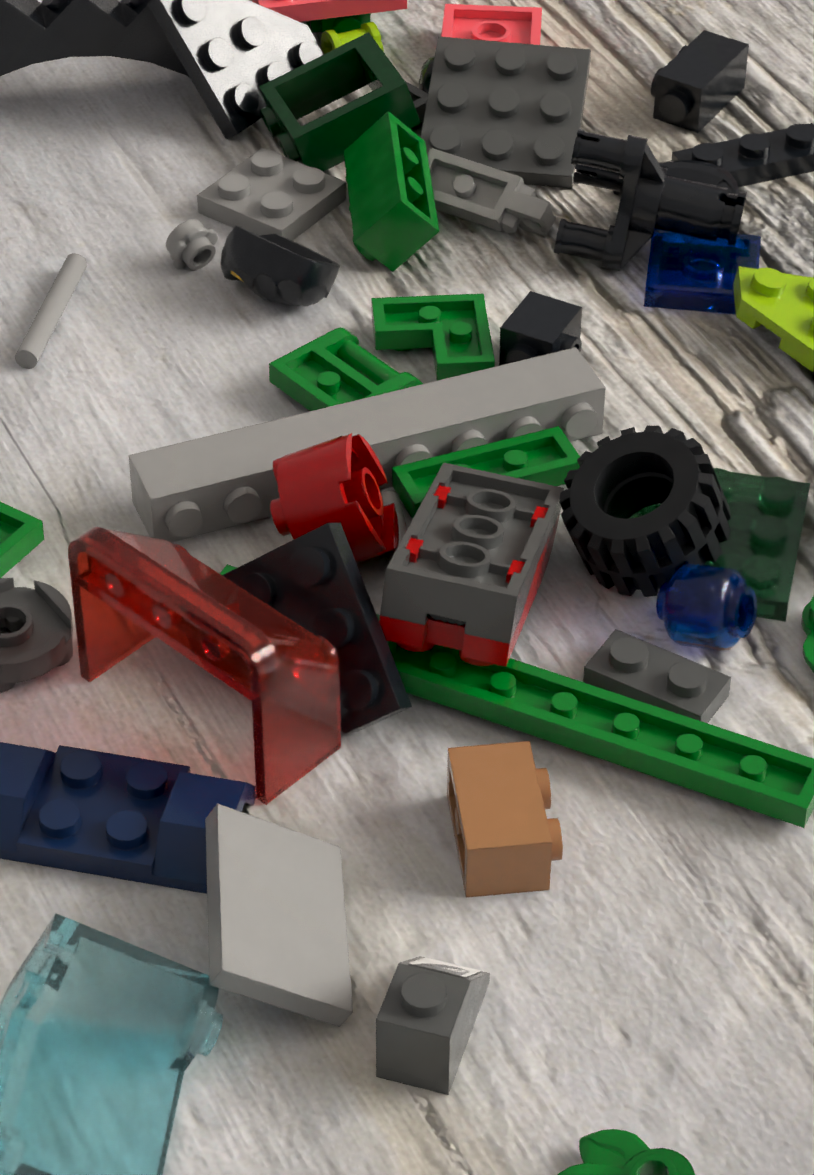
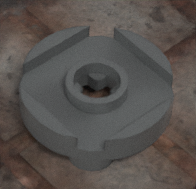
(41, 632)

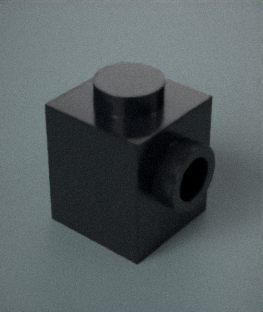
(539, 328)

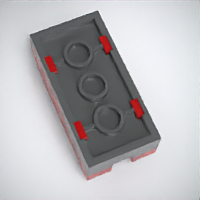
(470, 564)

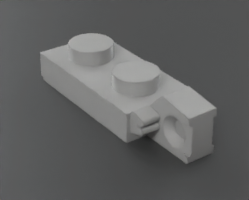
(486, 195)

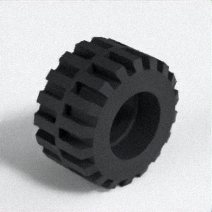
(632, 475)

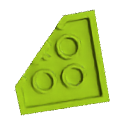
(780, 304)

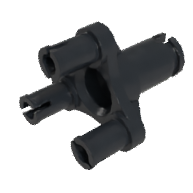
(646, 203)

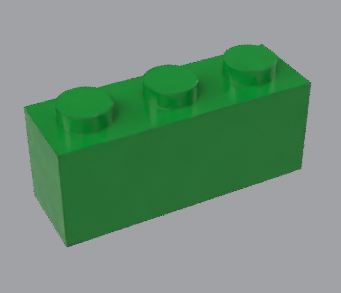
(390, 192)

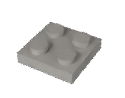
(272, 195)

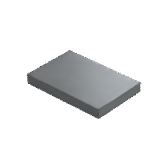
(277, 916)

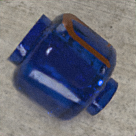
(707, 607)

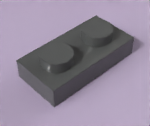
(657, 677)

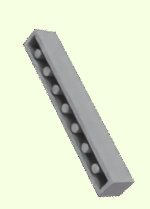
(231, 476)

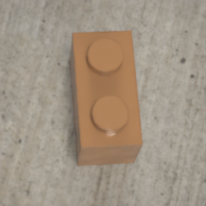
(501, 819)

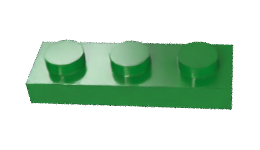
(534, 456)

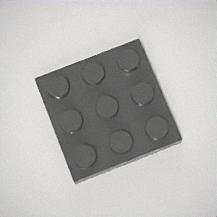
(508, 106)

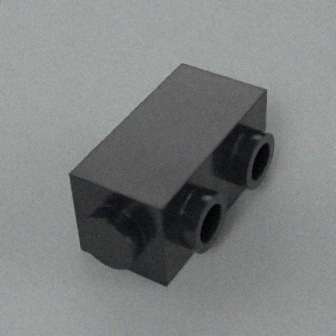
(699, 81)

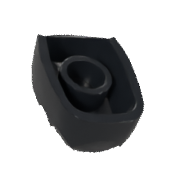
(277, 268)

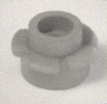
(191, 245)

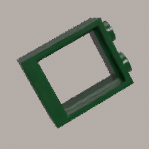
(323, 81)

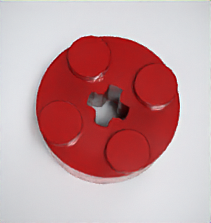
(336, 485)

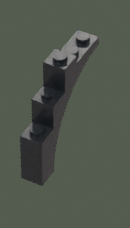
(81, 28)

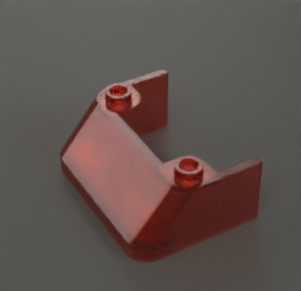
(149, 588)

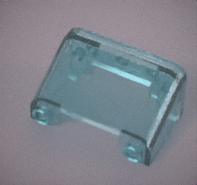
(97, 1053)

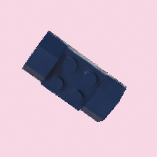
(110, 814)

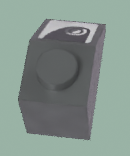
(427, 1022)

